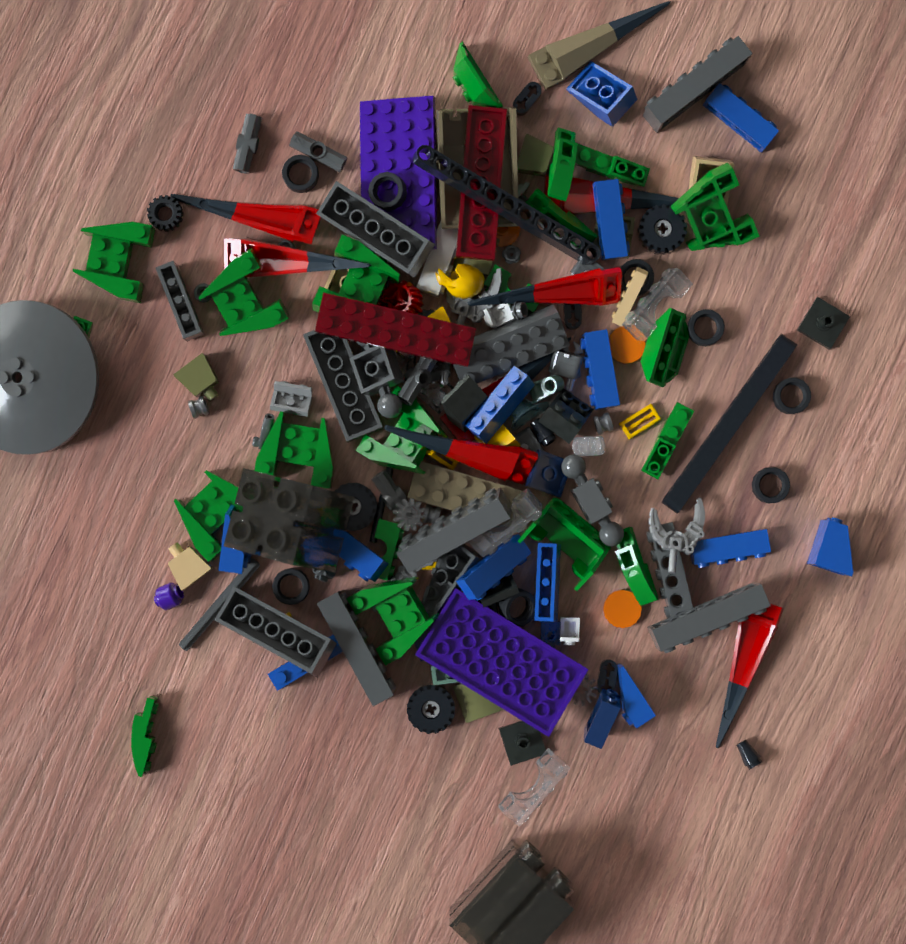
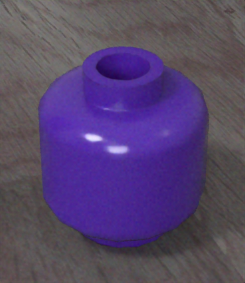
(168, 596)

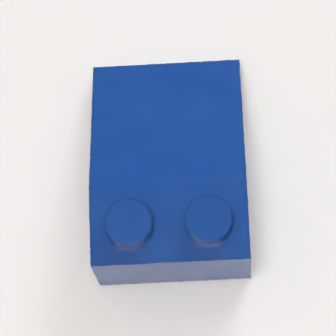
(603, 93)
(231, 559)
(632, 701)

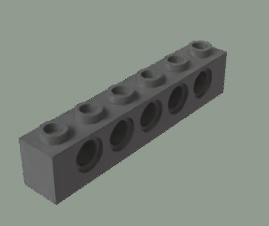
(681, 586)

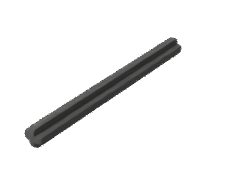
(209, 616)

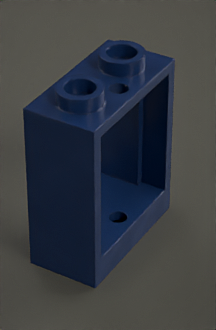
(602, 718)

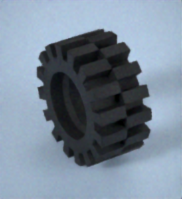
(161, 202)

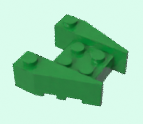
(709, 212)
(111, 256)
(360, 283)
(238, 299)
(298, 446)
(398, 451)
(207, 514)
(400, 612)

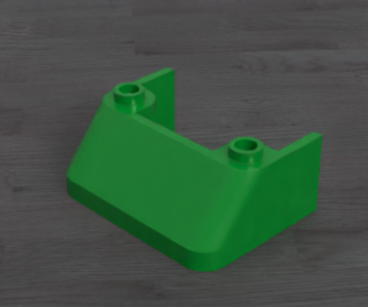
(574, 534)

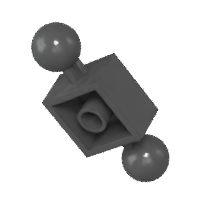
(376, 373)
(592, 501)

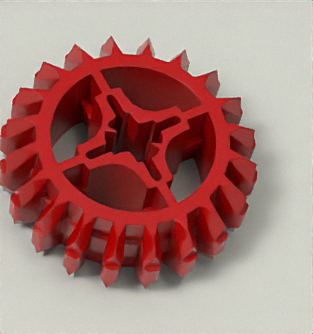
(397, 297)

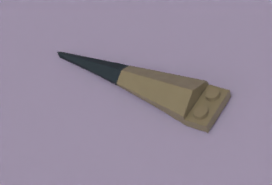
(566, 56)

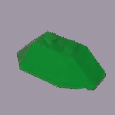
(473, 82)
(665, 348)

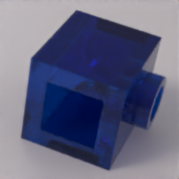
(550, 632)

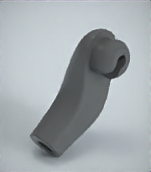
(265, 430)

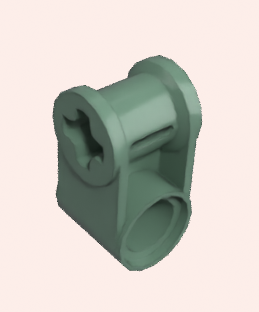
(543, 389)

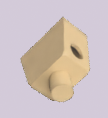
(187, 566)

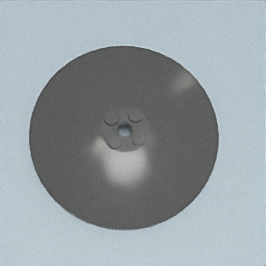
(56, 382)

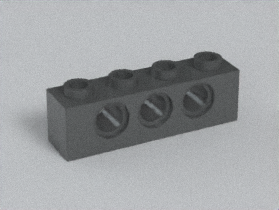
(180, 301)

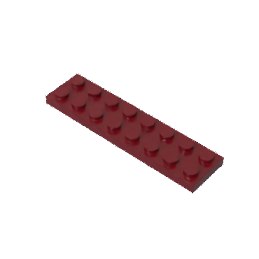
(485, 158)
(395, 329)

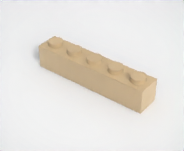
(629, 296)

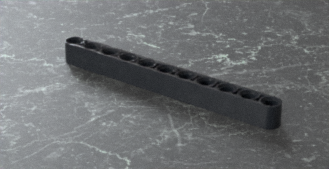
(497, 205)
(729, 423)

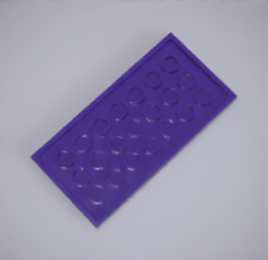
(388, 139)
(502, 662)

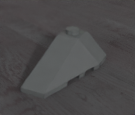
(446, 572)

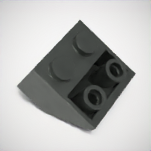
(463, 402)
(566, 415)

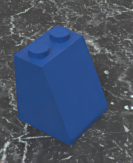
(832, 548)

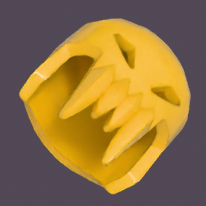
(463, 282)

